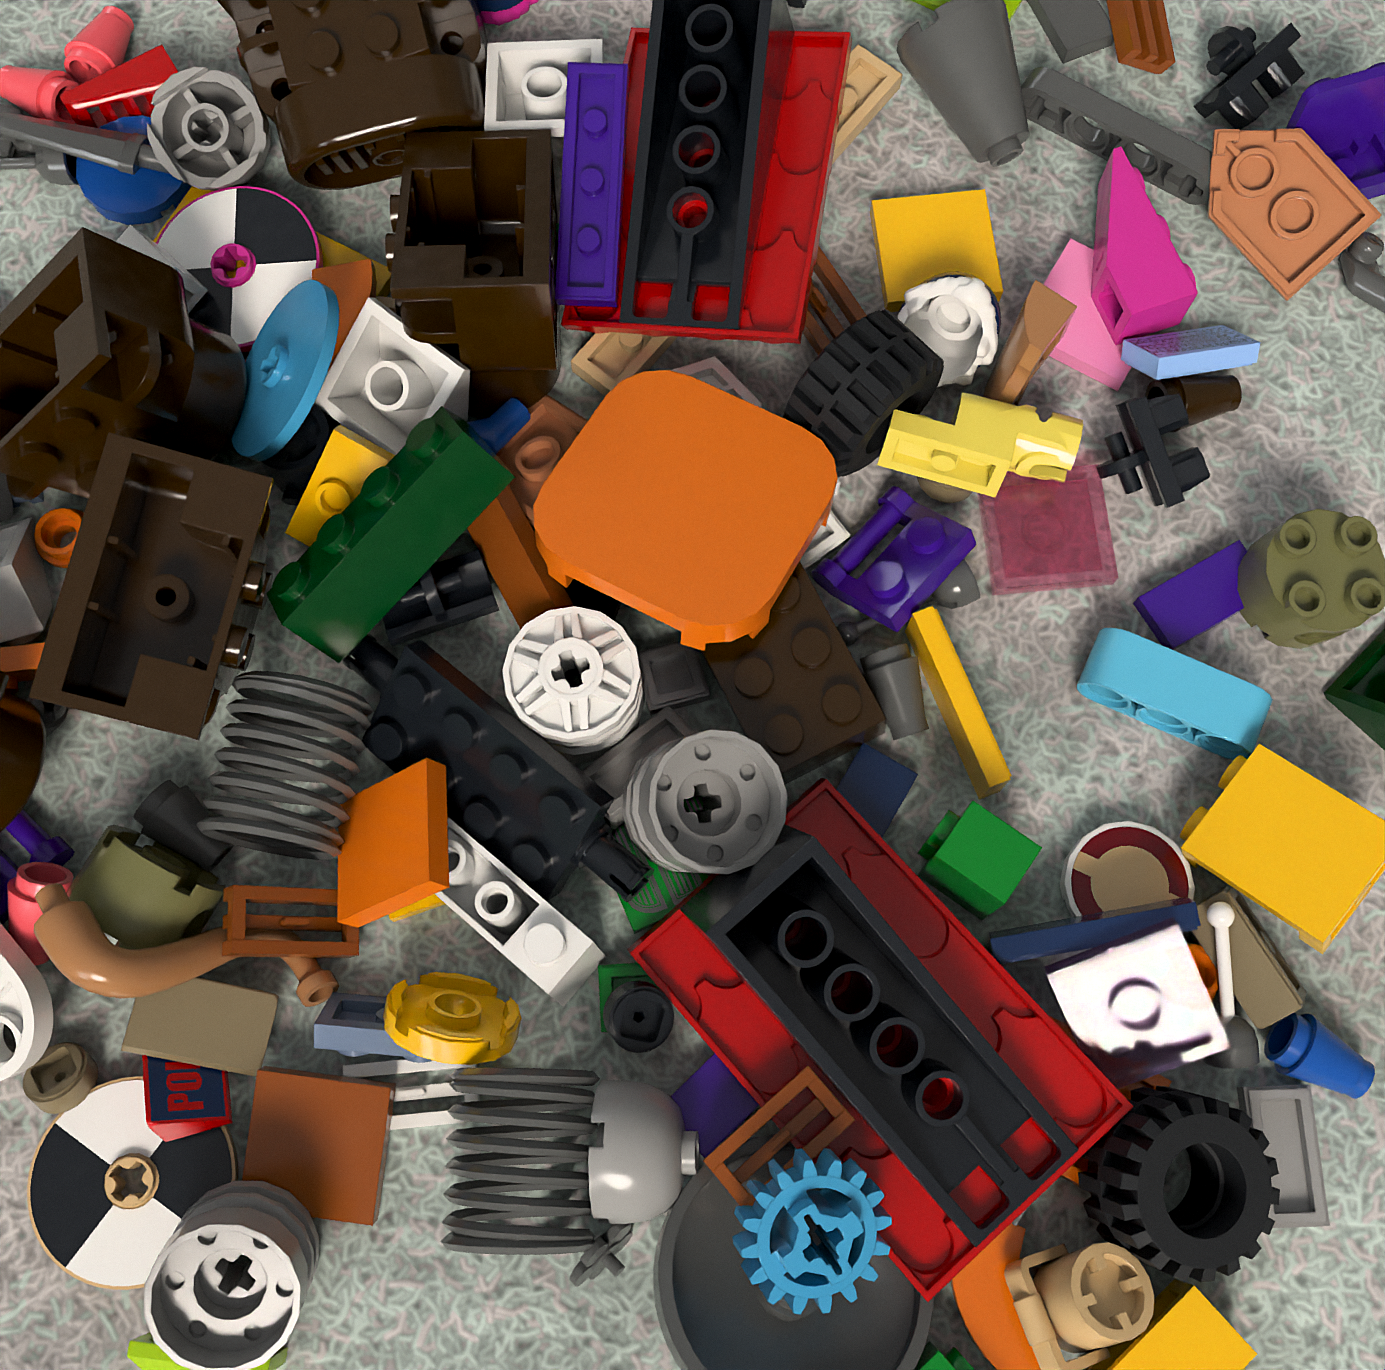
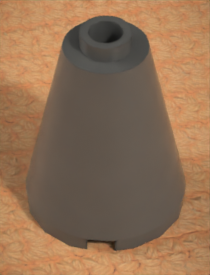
(971, 76)

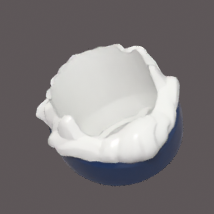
(957, 320)

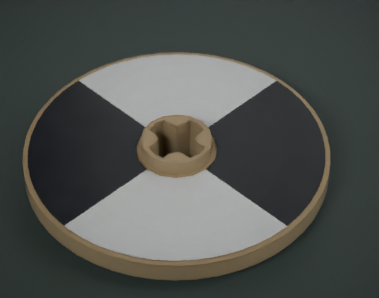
(78, 1185)

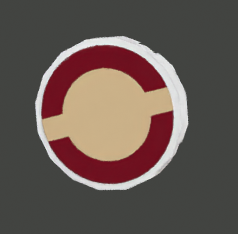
(1123, 868)

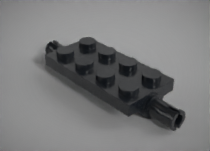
(500, 775)

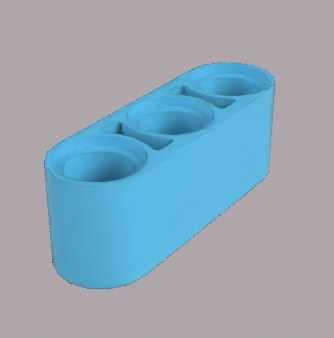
(1174, 693)

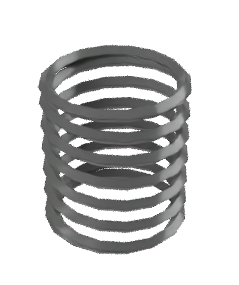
(267, 826)
(508, 1148)

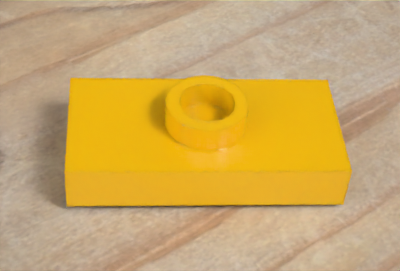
(335, 481)

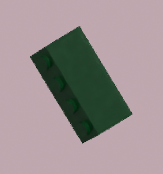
(388, 534)

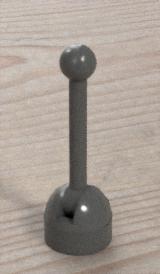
(51, 164)
(954, 592)

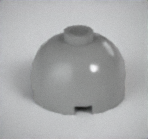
(208, 129)
(638, 1152)

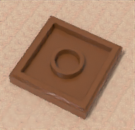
(321, 1140)

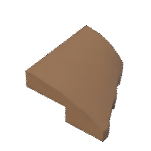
(1030, 342)

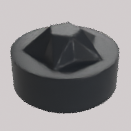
(638, 1016)

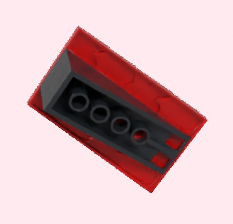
(723, 172)
(909, 1021)

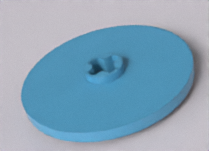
(287, 369)

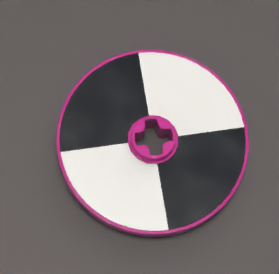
(250, 227)

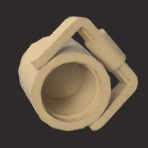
(1080, 1302)

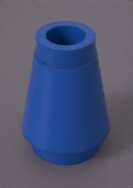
(1316, 1055)

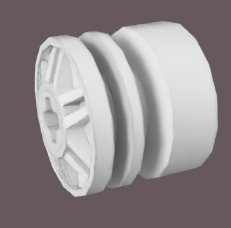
(580, 719)

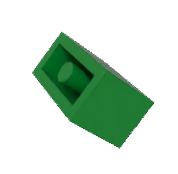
(976, 859)

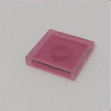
(1048, 533)

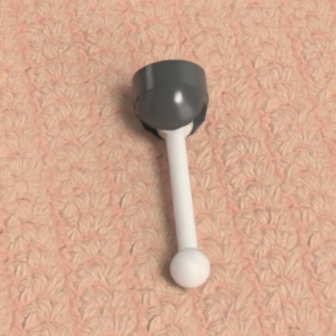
(1241, 1035)

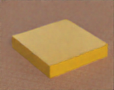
(930, 237)

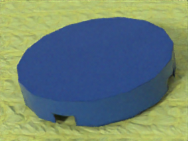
(127, 196)

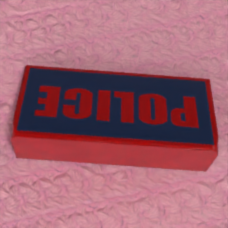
(184, 1098)

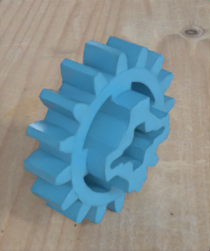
(777, 1236)

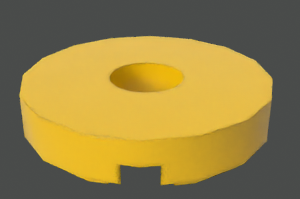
(451, 1019)

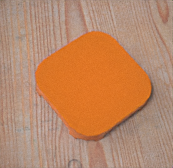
(685, 505)

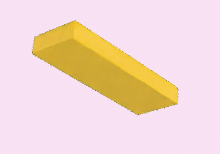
(957, 702)

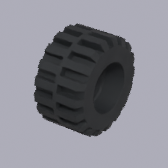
(859, 383)
(1226, 1192)

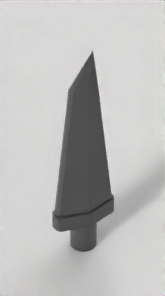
(103, 146)

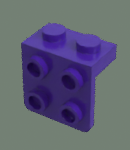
(1349, 124)

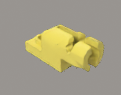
(982, 444)

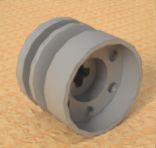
(740, 799)
(223, 1313)

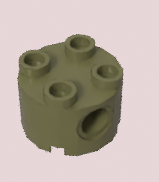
(1312, 578)
(144, 892)

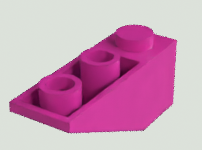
(1136, 269)

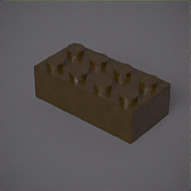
(797, 684)

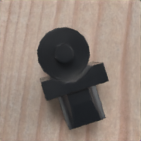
(1235, 55)
(1163, 474)
(442, 598)

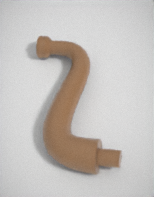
(90, 960)

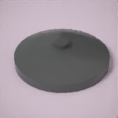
(725, 1323)

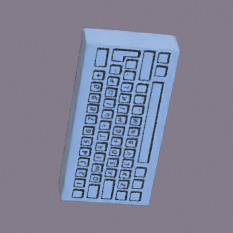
(1190, 352)

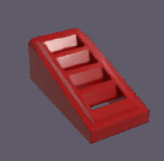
(121, 90)

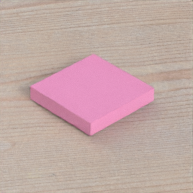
(1086, 341)

